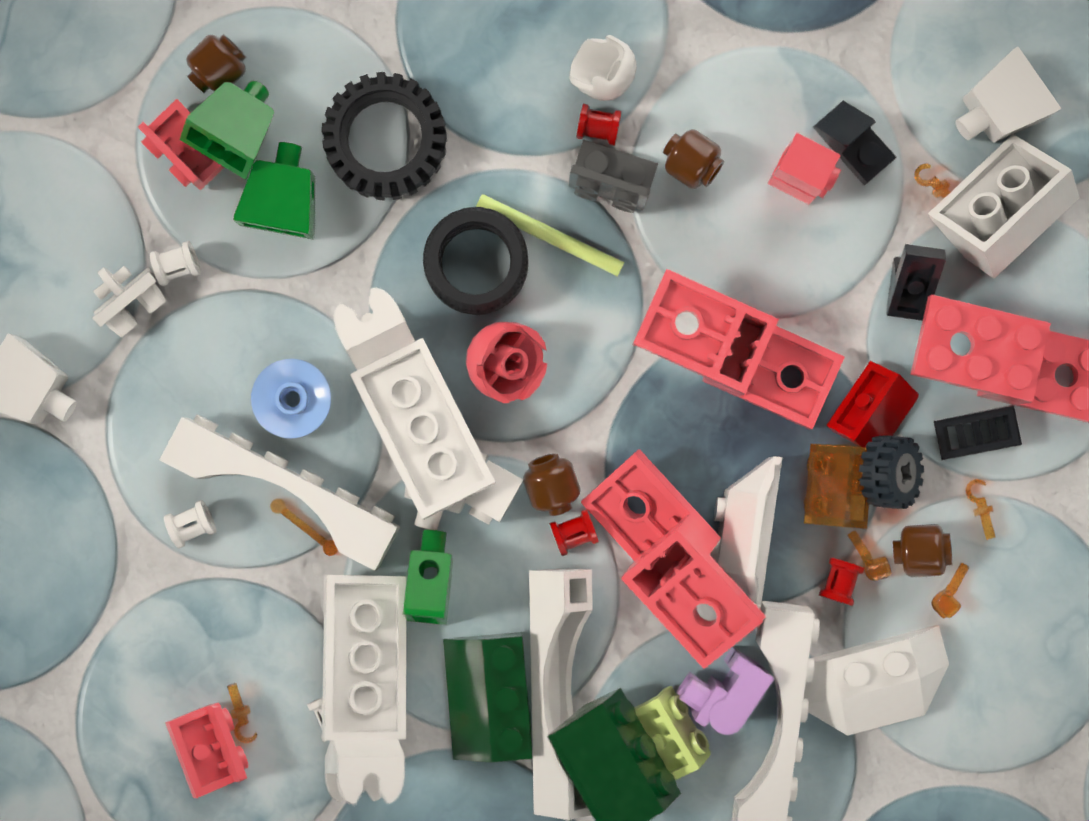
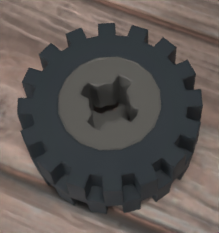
(891, 472)

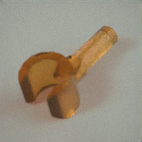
(875, 568)
(944, 602)

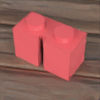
(805, 169)

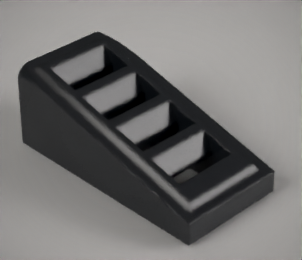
(1011, 426)

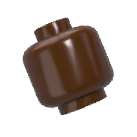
(215, 62)
(693, 159)
(551, 484)
(923, 550)

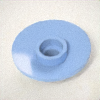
(271, 392)

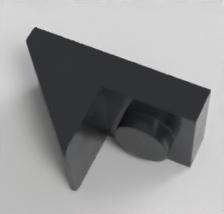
(851, 136)
(913, 280)

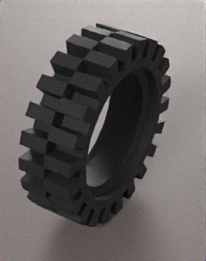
(373, 91)

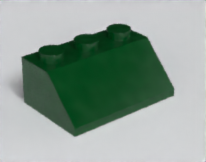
(488, 698)
(614, 761)

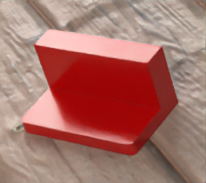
(873, 406)

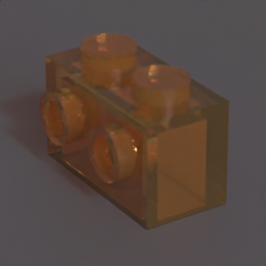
(834, 487)

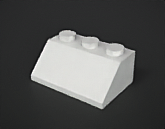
(1005, 204)

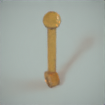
(278, 506)

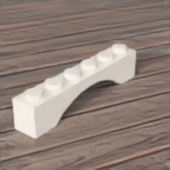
(206, 454)
(557, 615)
(786, 643)

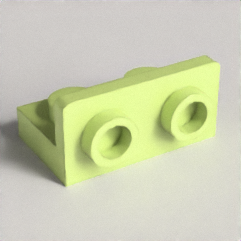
(674, 733)

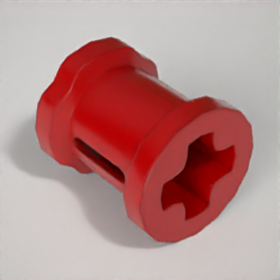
(598, 124)
(574, 532)
(841, 581)

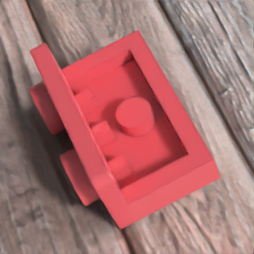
(163, 138)
(207, 749)

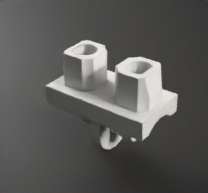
(113, 311)

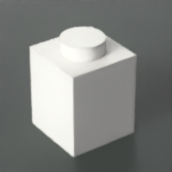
(494, 500)

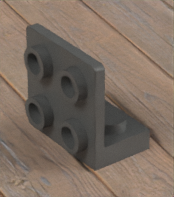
(612, 176)

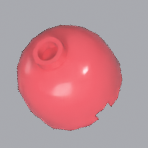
(506, 361)

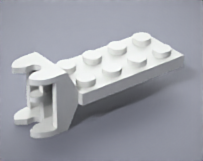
(411, 407)
(364, 686)

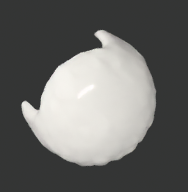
(603, 68)

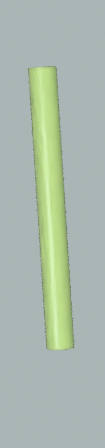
(554, 236)

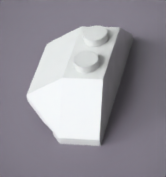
(746, 527)
(878, 681)

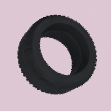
(465, 220)

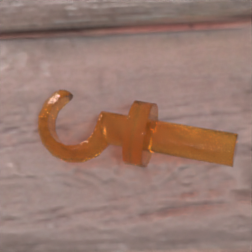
(940, 188)
(982, 509)
(239, 712)

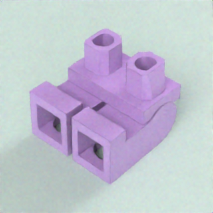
(726, 702)

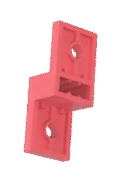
(738, 349)
(1008, 357)
(672, 559)

